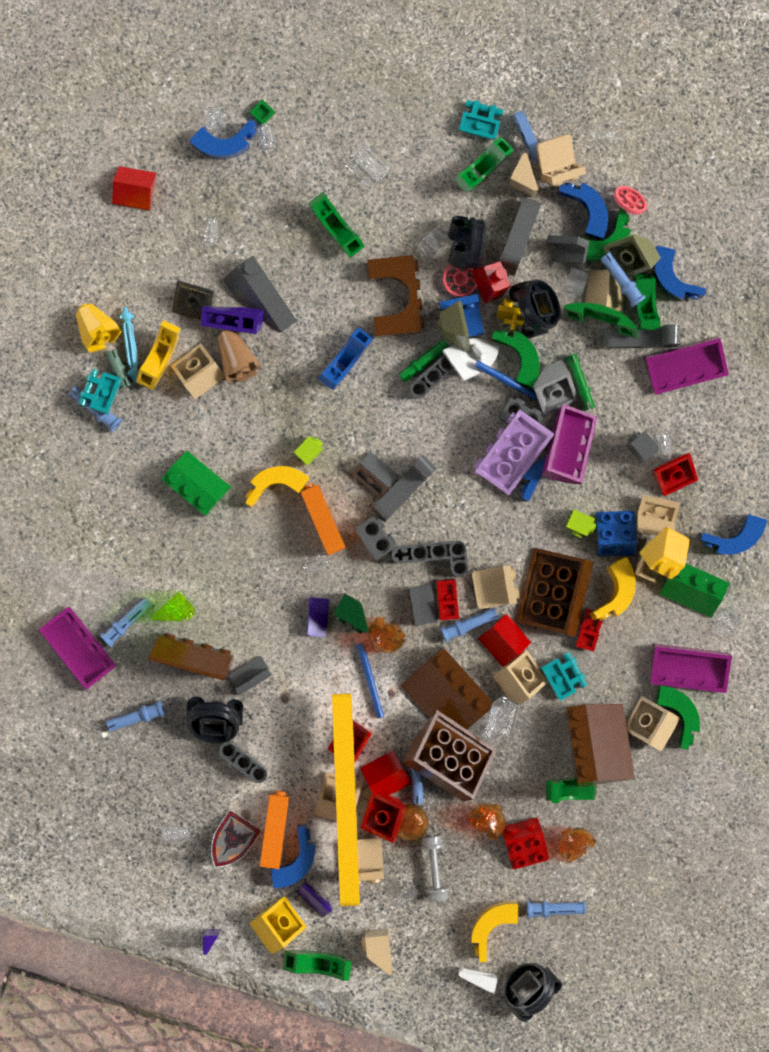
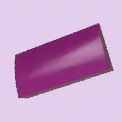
(686, 365)
(569, 446)
(77, 648)
(690, 668)

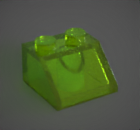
(178, 608)

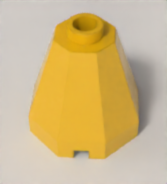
(96, 328)

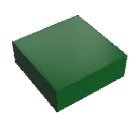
(262, 112)

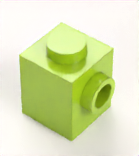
(309, 450)
(580, 524)

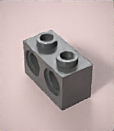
(533, 412)
(642, 446)
(371, 540)

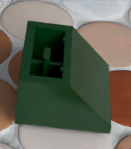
(351, 611)

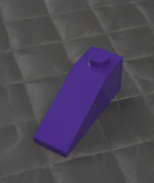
(233, 318)

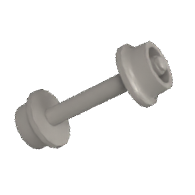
(437, 892)

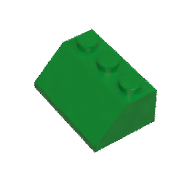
(196, 483)
(695, 590)

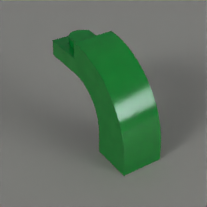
(484, 165)
(335, 225)
(595, 248)
(646, 310)
(527, 353)
(685, 707)
(567, 789)
(318, 963)

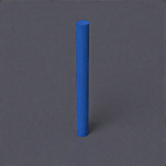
(506, 380)
(370, 680)

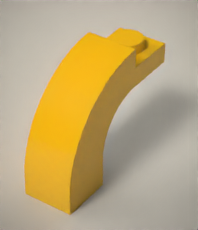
(159, 355)
(276, 475)
(624, 589)
(494, 915)

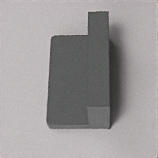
(569, 249)
(375, 474)
(423, 604)
(250, 675)

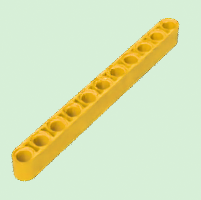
(345, 799)

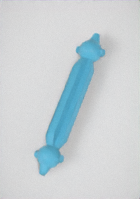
(130, 344)

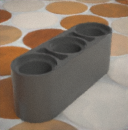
(427, 385)
(234, 761)

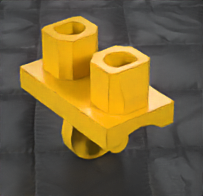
(510, 315)

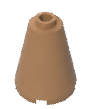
(236, 357)

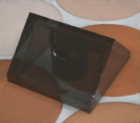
(191, 298)

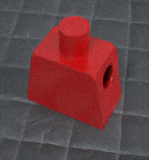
(491, 281)

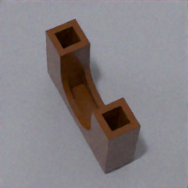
(402, 270)

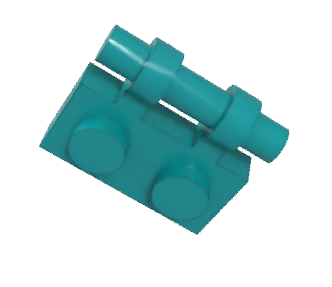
(479, 125)
(104, 394)
(559, 679)

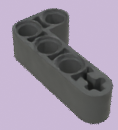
(519, 235)
(663, 337)
(403, 488)
(429, 556)

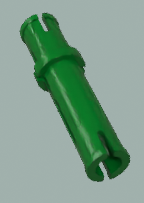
(420, 363)
(580, 382)

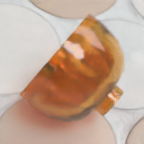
(385, 637)
(489, 819)
(413, 823)
(575, 843)

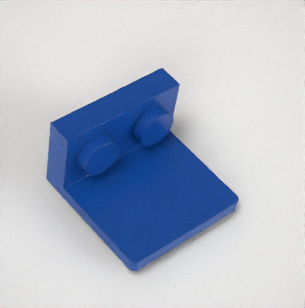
(471, 313)
(616, 533)

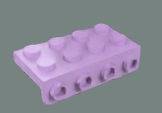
(513, 451)

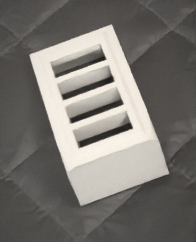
(481, 979)

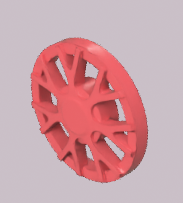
(630, 199)
(460, 279)

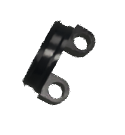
(469, 242)
(525, 294)
(230, 714)
(539, 998)

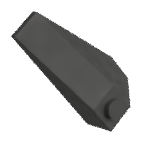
(256, 291)

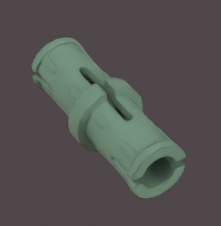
(117, 368)

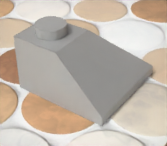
(555, 388)

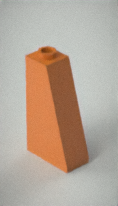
(322, 519)
(275, 830)

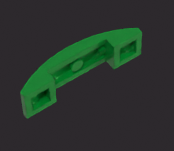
(580, 311)

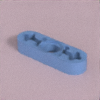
(527, 135)

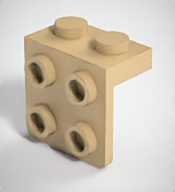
(558, 160)
(656, 514)
(495, 587)
(370, 860)

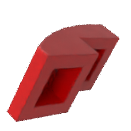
(447, 599)
(588, 632)

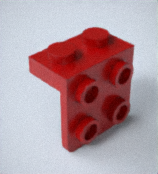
(525, 843)

